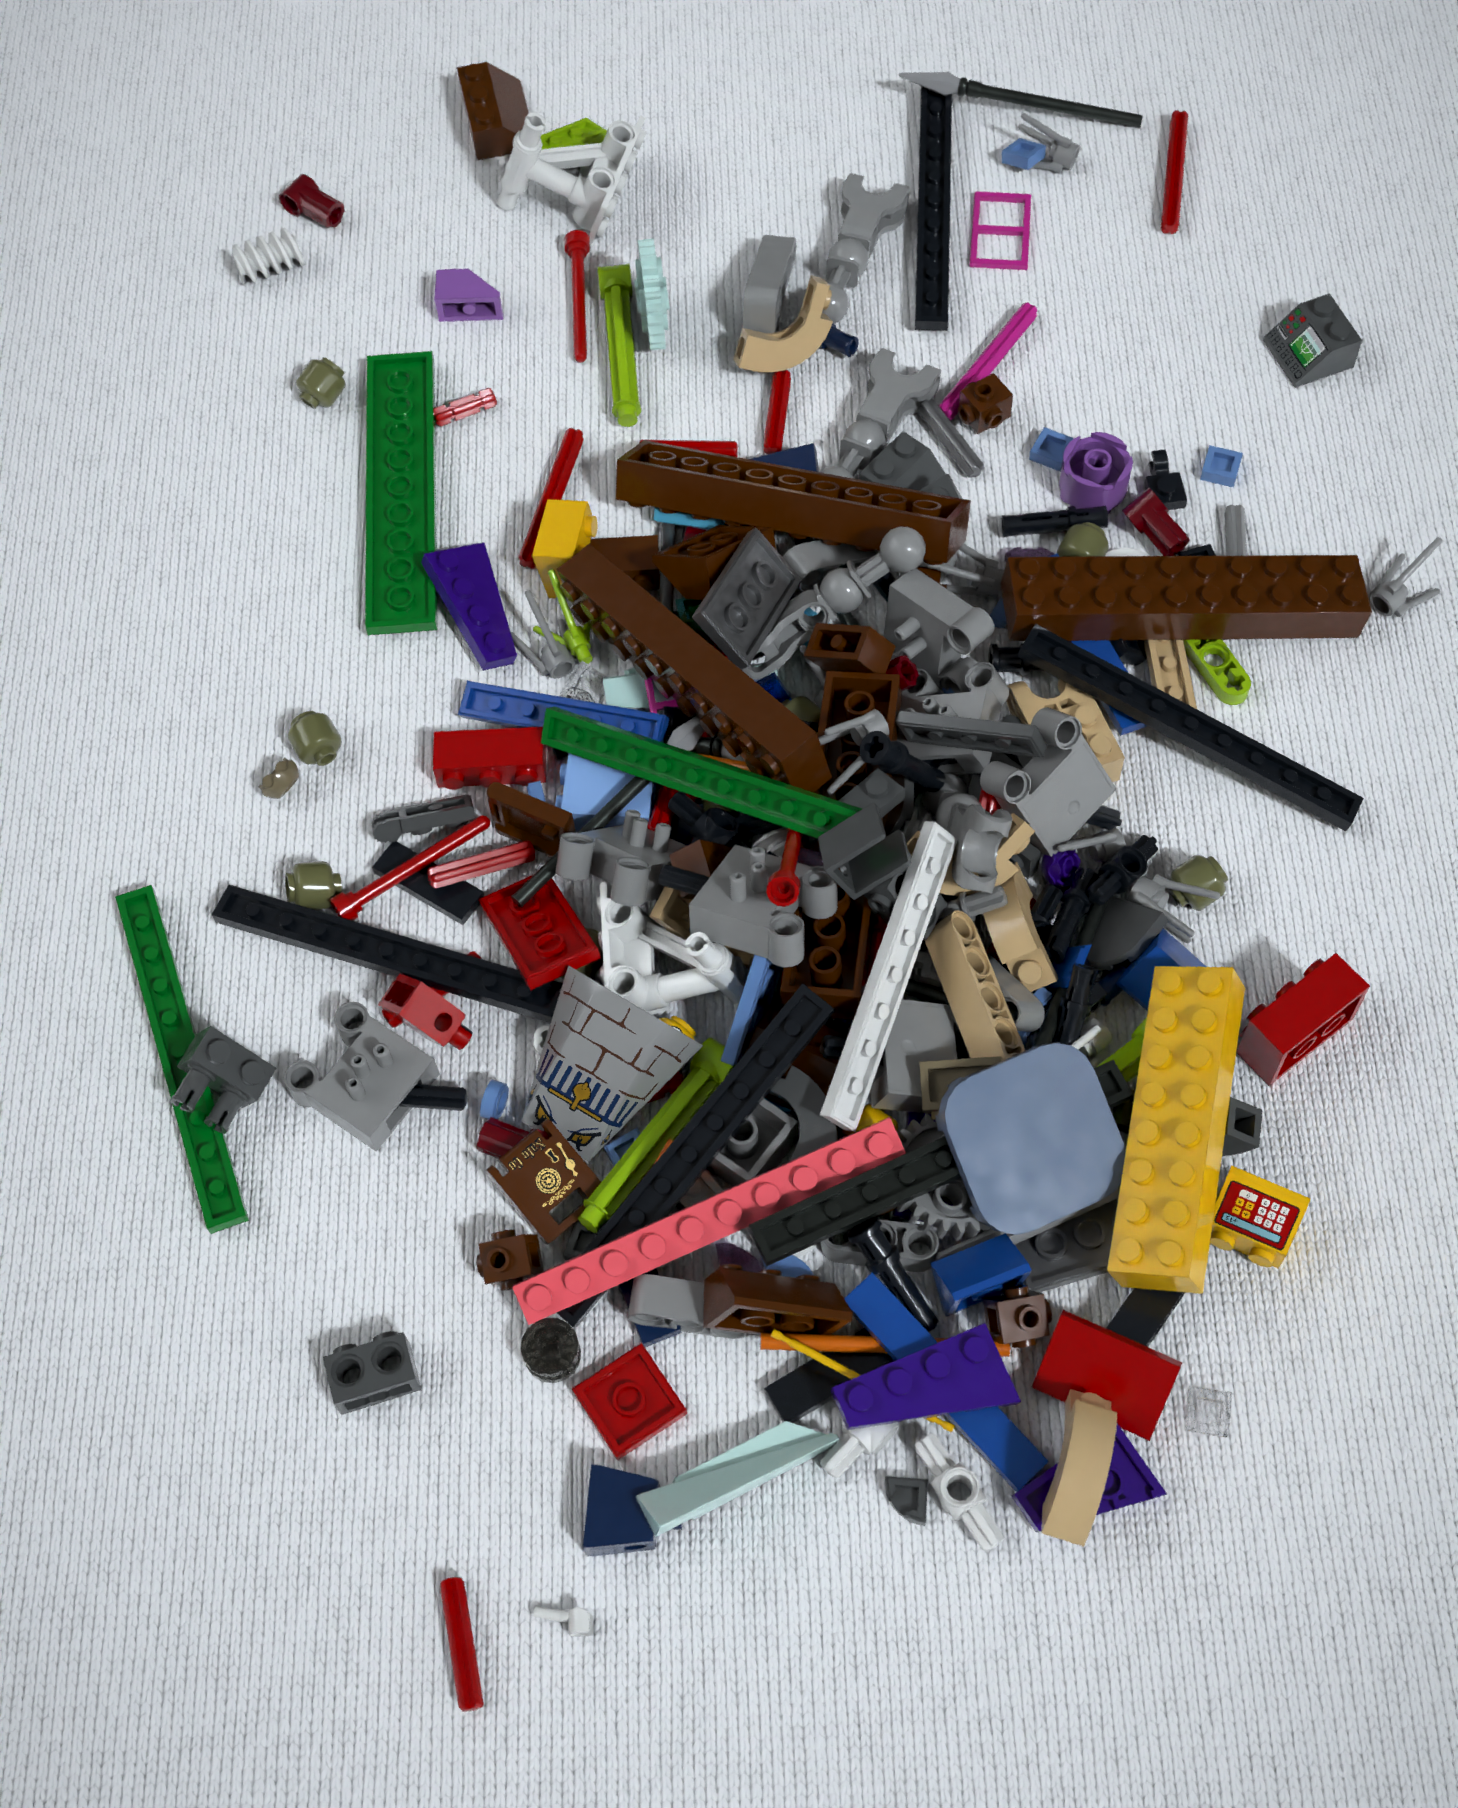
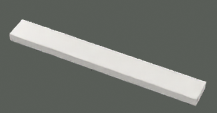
(889, 977)

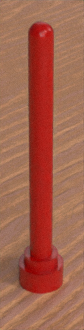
(577, 247)
(784, 885)
(350, 904)

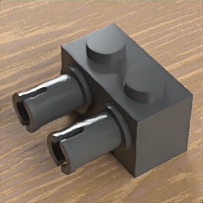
(227, 1069)

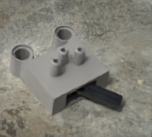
(372, 1081)

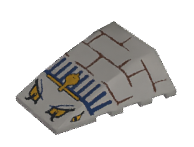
(600, 1064)

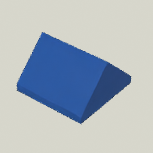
(1161, 952)
(978, 1273)

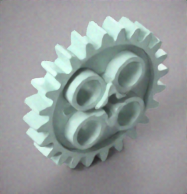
(651, 294)

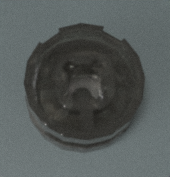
(551, 1350)

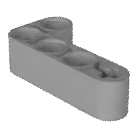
(768, 283)

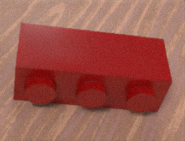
(489, 757)

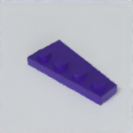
(472, 597)
(936, 1381)

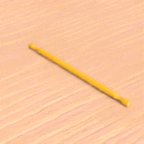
(839, 1368)

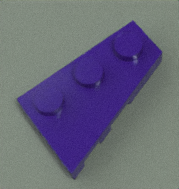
(1126, 1484)

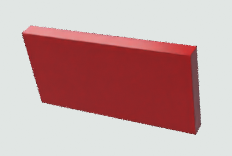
(541, 934)

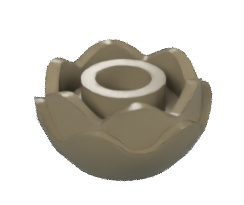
(280, 780)

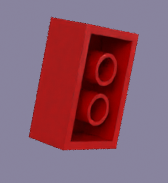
(1301, 1017)

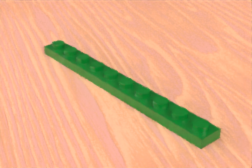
(693, 773)
(173, 1033)

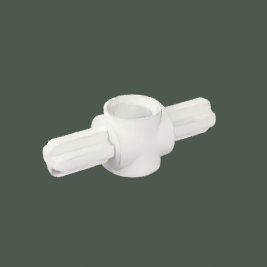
(853, 1444)
(969, 1510)

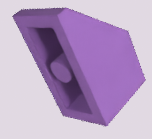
(465, 297)

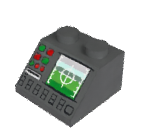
(1314, 341)

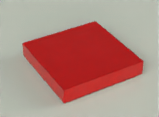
(629, 1401)

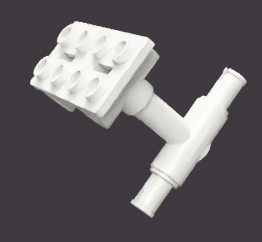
(590, 195)
(628, 968)

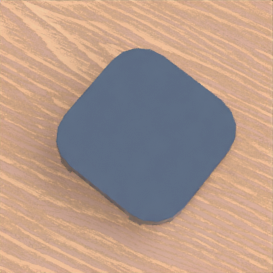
(1032, 1138)

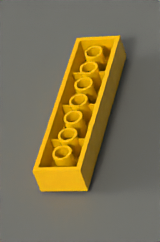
(1177, 1130)

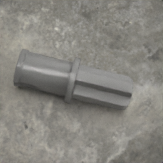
(977, 903)

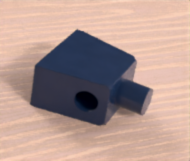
(613, 1514)

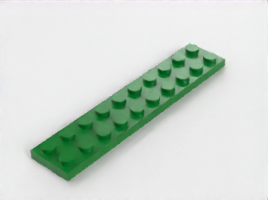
(400, 493)

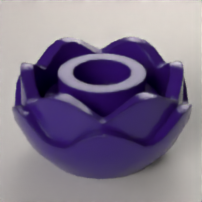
(1060, 868)

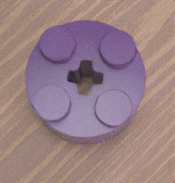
(1095, 472)

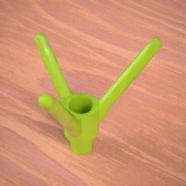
(575, 638)

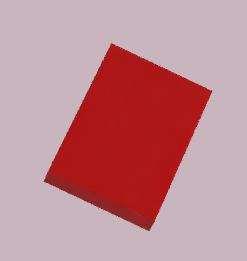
(1111, 1366)

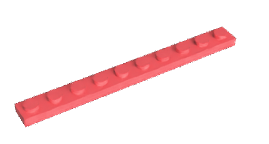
(706, 1221)

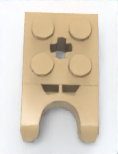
(1074, 702)

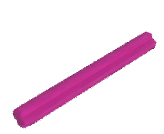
(991, 356)

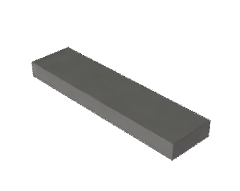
(972, 733)

